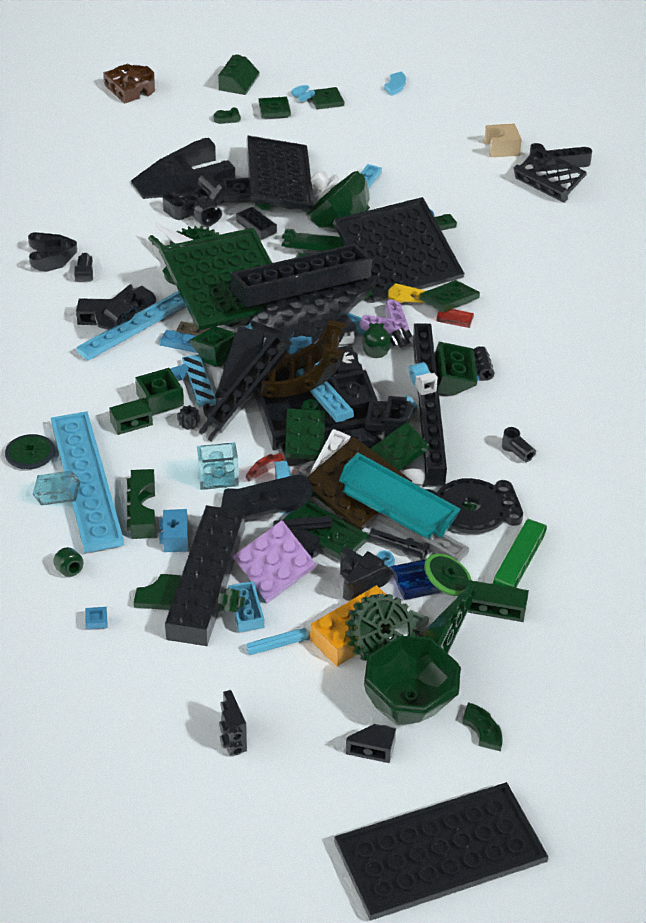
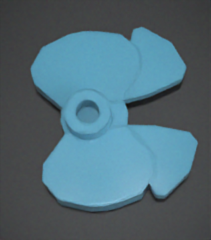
(300, 91)

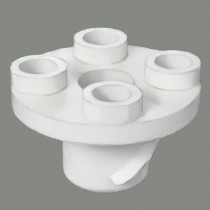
(323, 183)

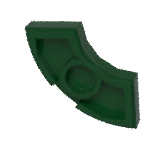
(484, 726)

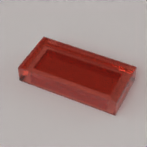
(456, 317)

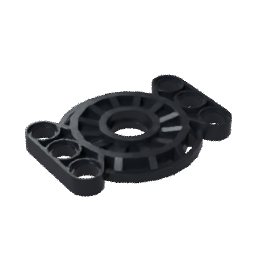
(489, 498)

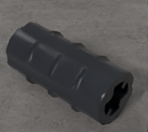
(483, 363)

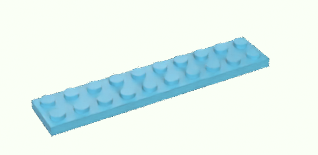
(94, 504)

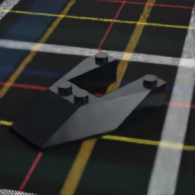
(176, 174)

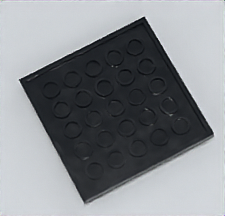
(403, 246)

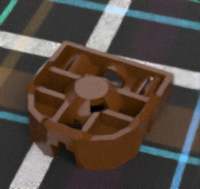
(135, 79)

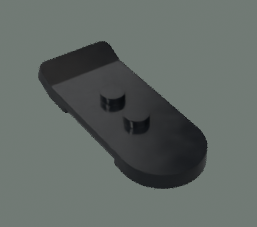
(269, 497)

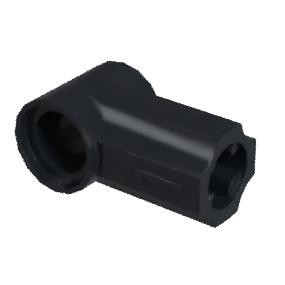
(215, 190)
(84, 268)
(514, 443)

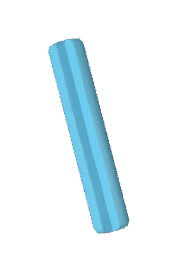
(277, 641)

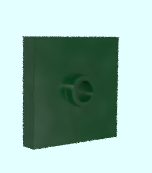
(327, 98)
(274, 107)

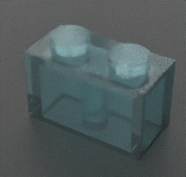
(56, 488)

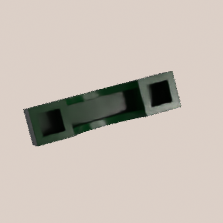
(141, 519)

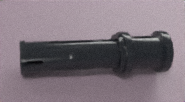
(407, 545)

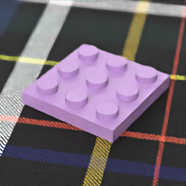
(275, 561)

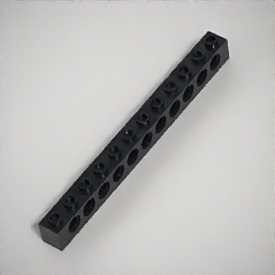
(430, 409)

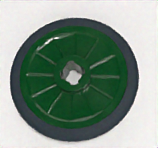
(29, 451)

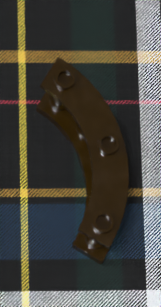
(323, 350)

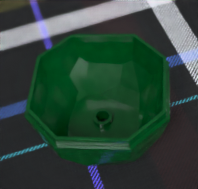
(344, 199)
(411, 679)

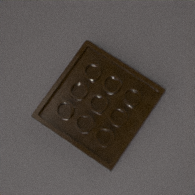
(330, 490)

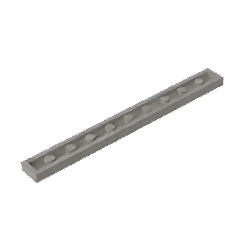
(437, 544)

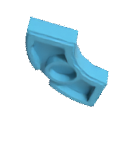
(396, 84)

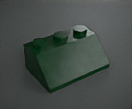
(237, 75)
(455, 368)

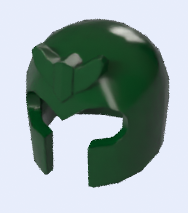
(376, 341)

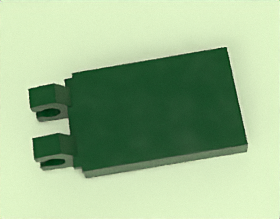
(310, 241)

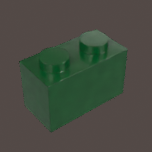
(131, 416)

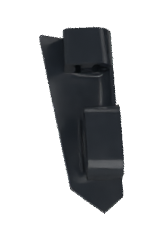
(124, 306)

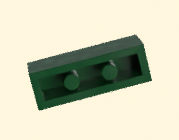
(499, 601)

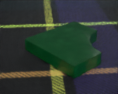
(159, 594)

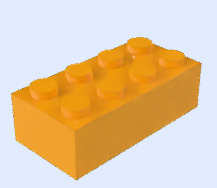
(329, 631)

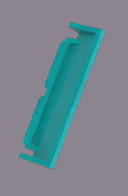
(397, 497)

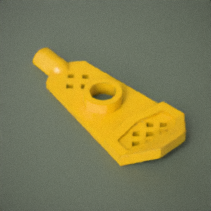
(403, 293)

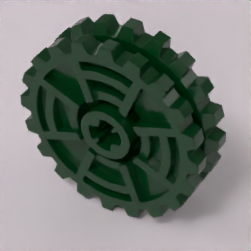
(370, 615)

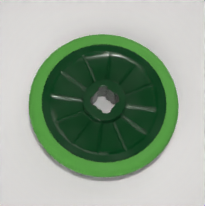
(446, 574)

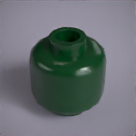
(68, 562)

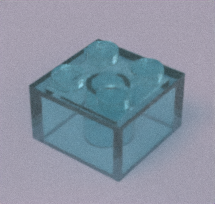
(217, 466)

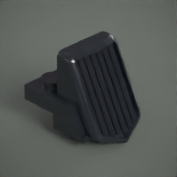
(388, 415)
(362, 572)

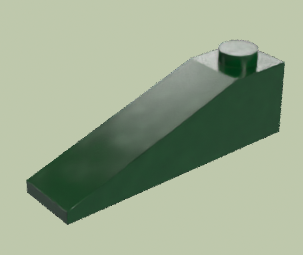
(448, 623)

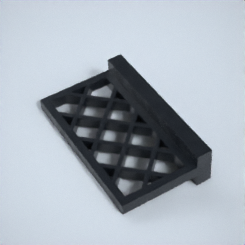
(542, 182)

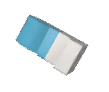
(421, 375)

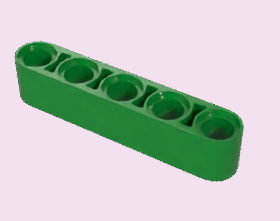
(520, 554)

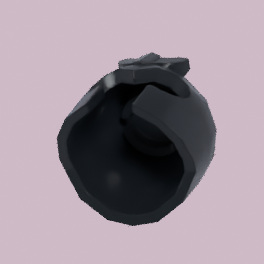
(205, 212)

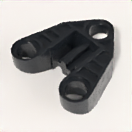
(51, 252)

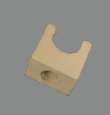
(503, 140)

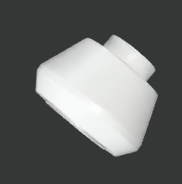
(416, 475)

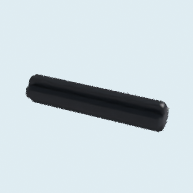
(307, 523)

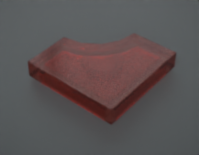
(263, 465)

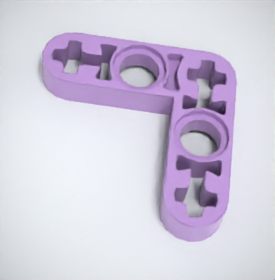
(394, 320)

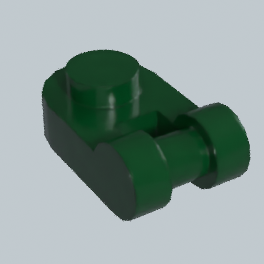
(227, 116)

